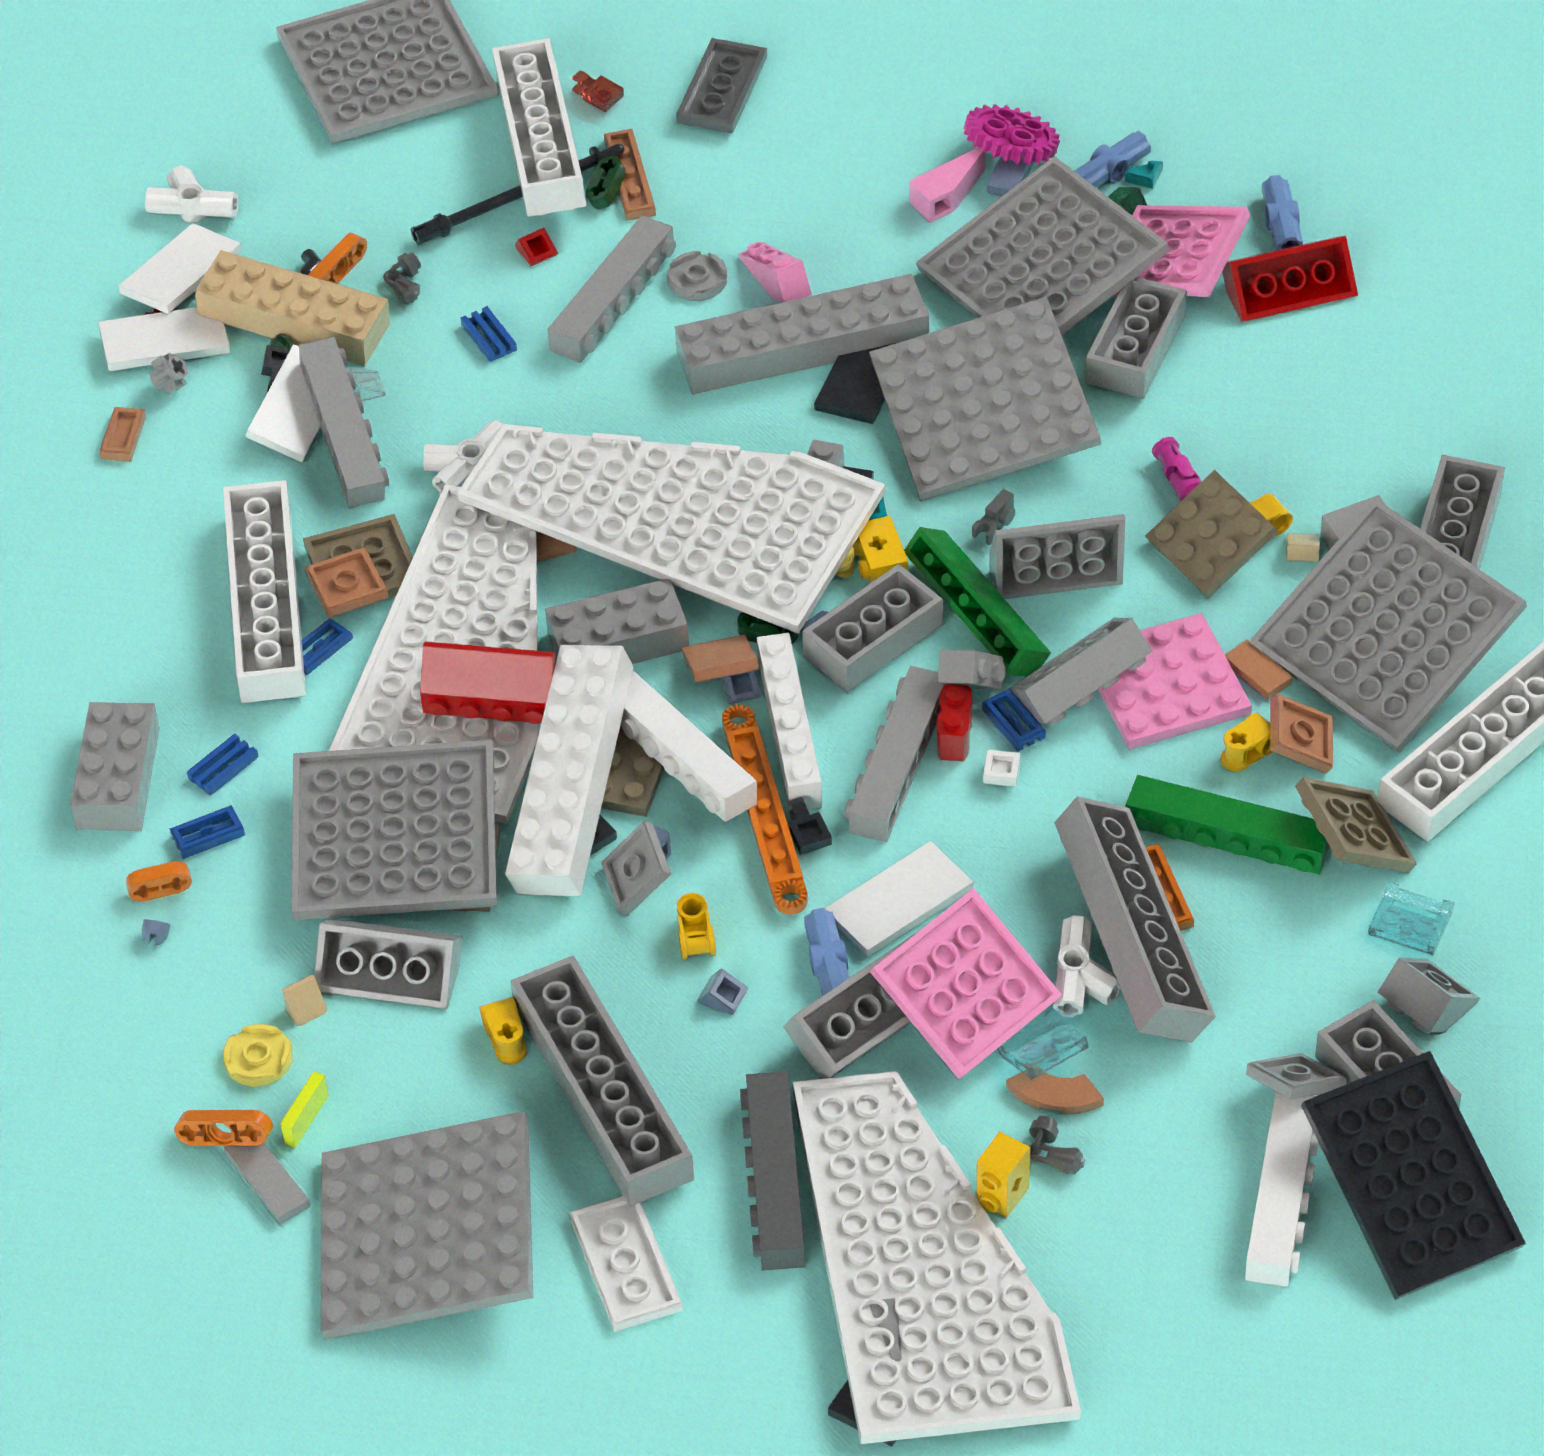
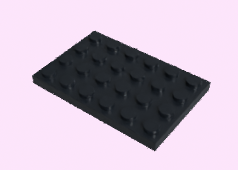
(1413, 1175)

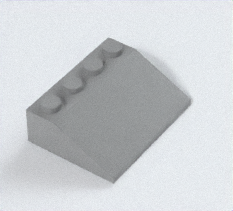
(1058, 557)

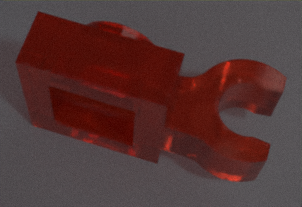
(599, 92)

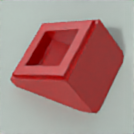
(536, 247)

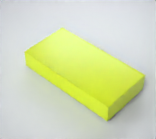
(304, 1109)

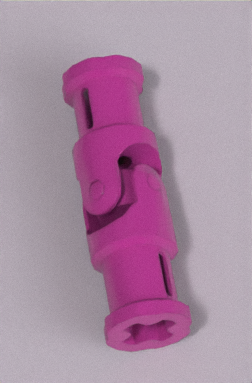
(1176, 467)

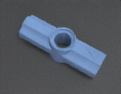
(1114, 161)
(1281, 213)
(826, 950)

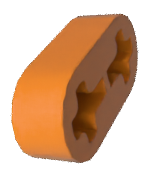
(158, 881)

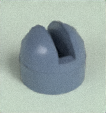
(156, 929)

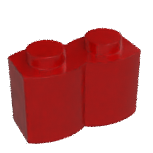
(954, 722)

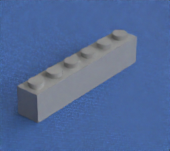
(611, 289)
(342, 422)
(896, 755)

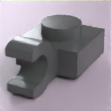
(997, 514)

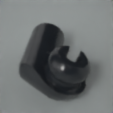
(310, 259)

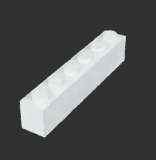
(789, 720)
(686, 752)
(1282, 1194)

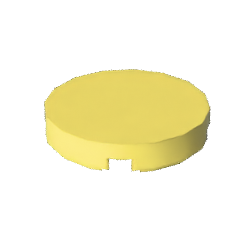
(257, 1055)

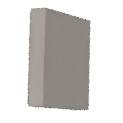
(636, 868)
(1295, 1076)

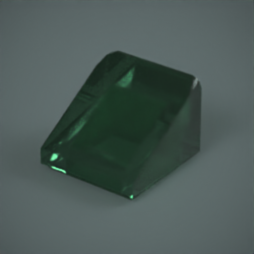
(1128, 198)

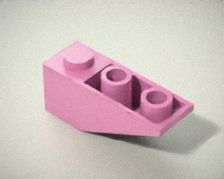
(946, 186)
(777, 272)

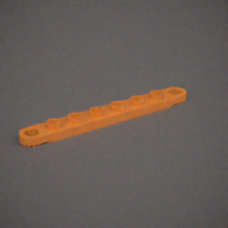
(768, 816)

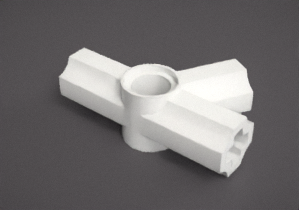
(189, 199)
(459, 460)
(1087, 976)

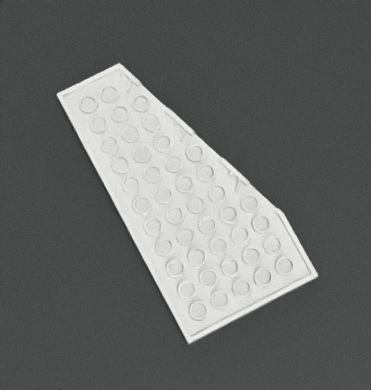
(705, 515)
(465, 587)
(910, 1229)

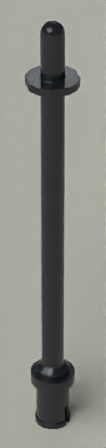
(443, 224)

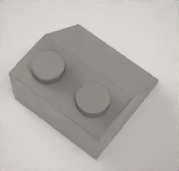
(1426, 995)

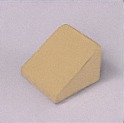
(1303, 547)
(304, 1000)

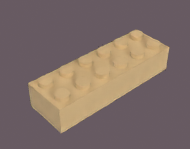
(291, 304)

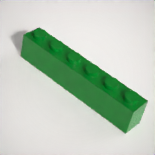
(976, 601)
(1227, 824)

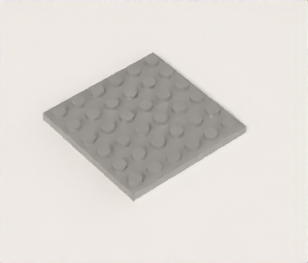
(385, 64)
(1044, 240)
(984, 398)
(1388, 624)
(393, 830)
(426, 1225)

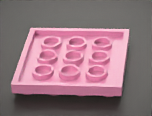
(1198, 243)
(1179, 686)
(966, 983)

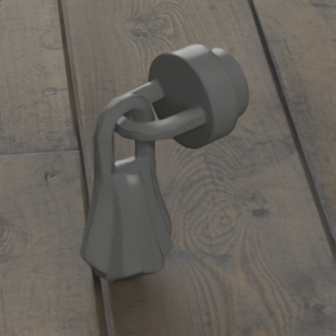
(404, 288)
(1065, 1159)

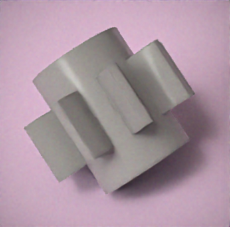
(168, 373)

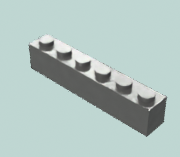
(775, 1171)

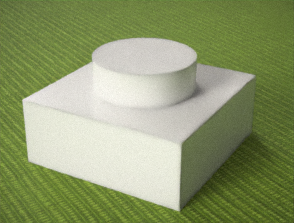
(1001, 768)

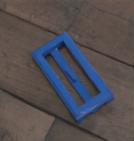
(490, 318)
(324, 648)
(1025, 737)
(218, 762)
(209, 835)

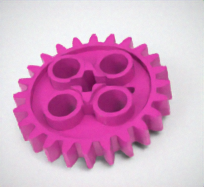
(1011, 134)

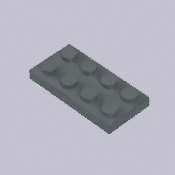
(721, 85)

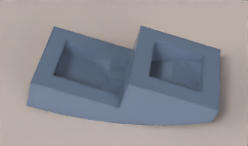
(1007, 175)

